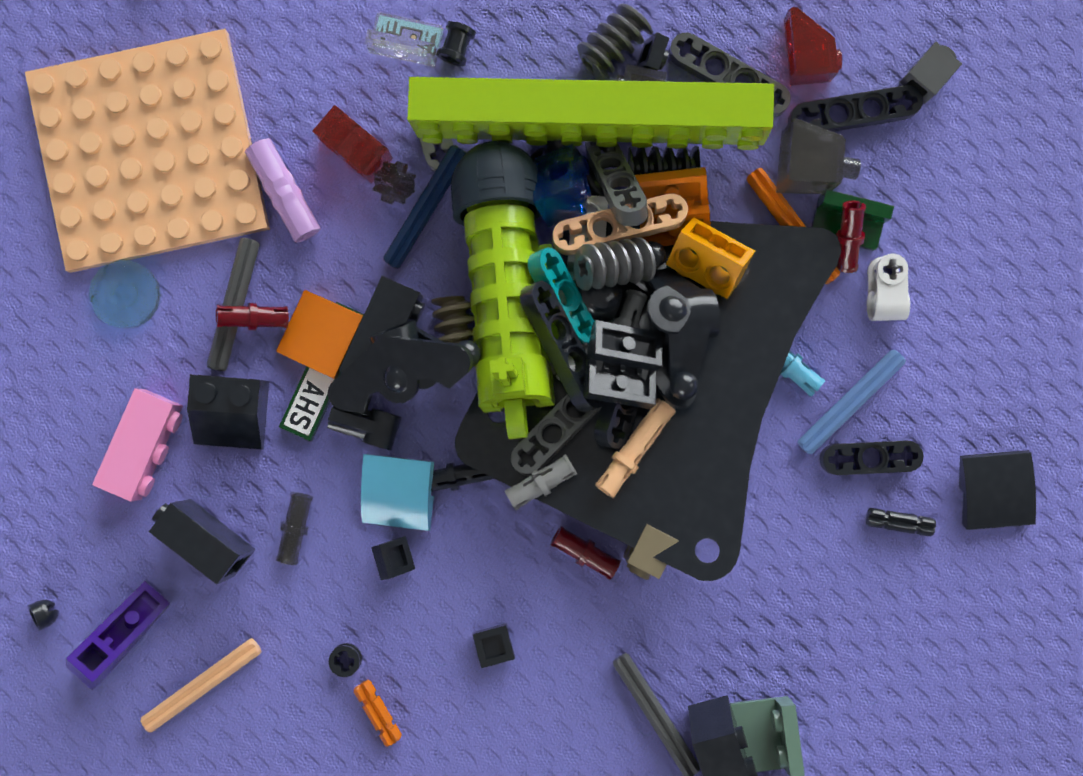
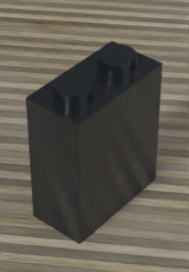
(201, 539)

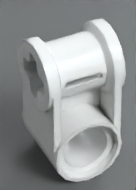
(887, 293)

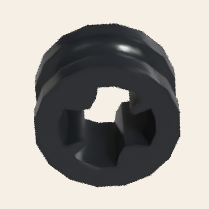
(352, 652)

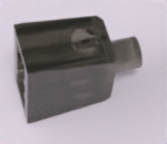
(812, 159)

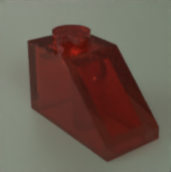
(809, 50)

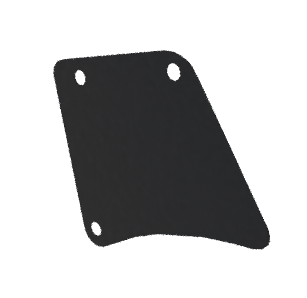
(700, 463)

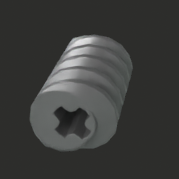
(612, 38)
(614, 263)

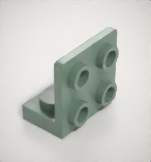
(771, 733)

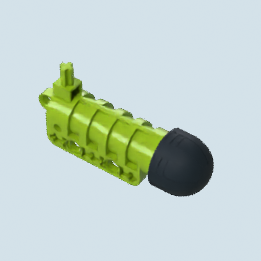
(496, 207)

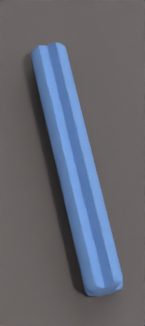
(851, 401)

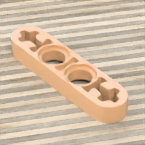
(620, 231)

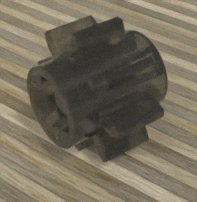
(394, 182)

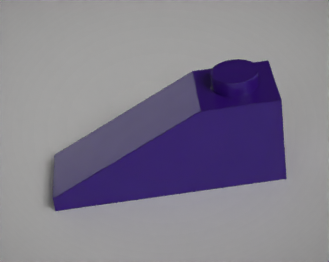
(116, 635)

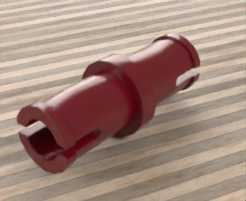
(851, 235)
(251, 316)
(585, 552)

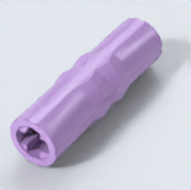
(282, 190)

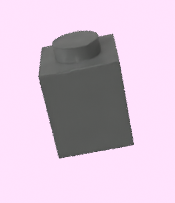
(932, 70)

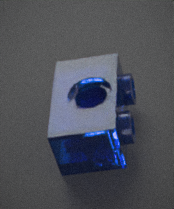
(561, 185)

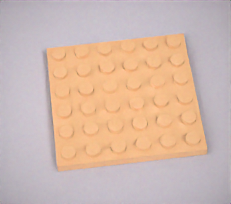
(146, 150)

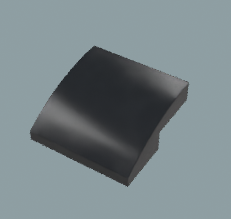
(622, 364)
(997, 489)

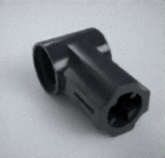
(373, 426)

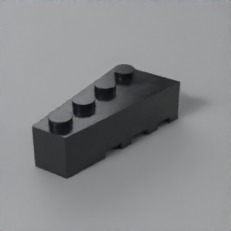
(719, 740)

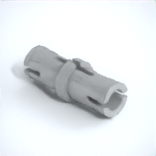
(540, 482)

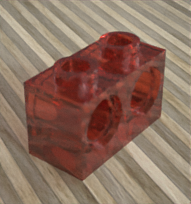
(352, 143)

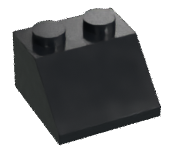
(227, 411)

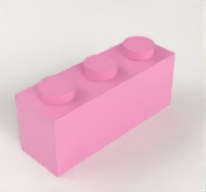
(138, 445)

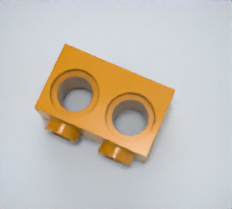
(712, 251)

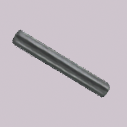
(234, 296)
(656, 715)

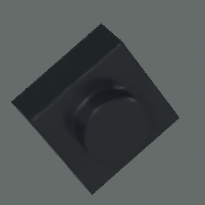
(654, 52)
(393, 558)
(493, 645)

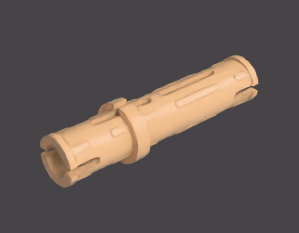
(630, 455)

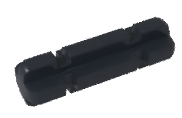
(900, 522)

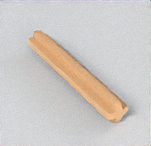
(200, 685)

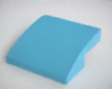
(397, 492)

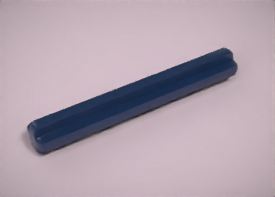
(423, 208)

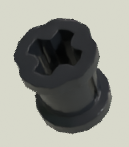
(456, 43)

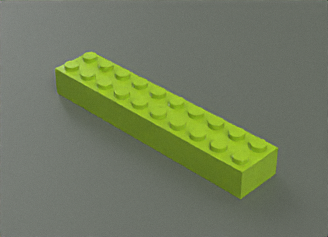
(591, 112)

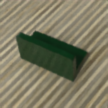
(829, 216)

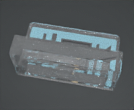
(404, 39)

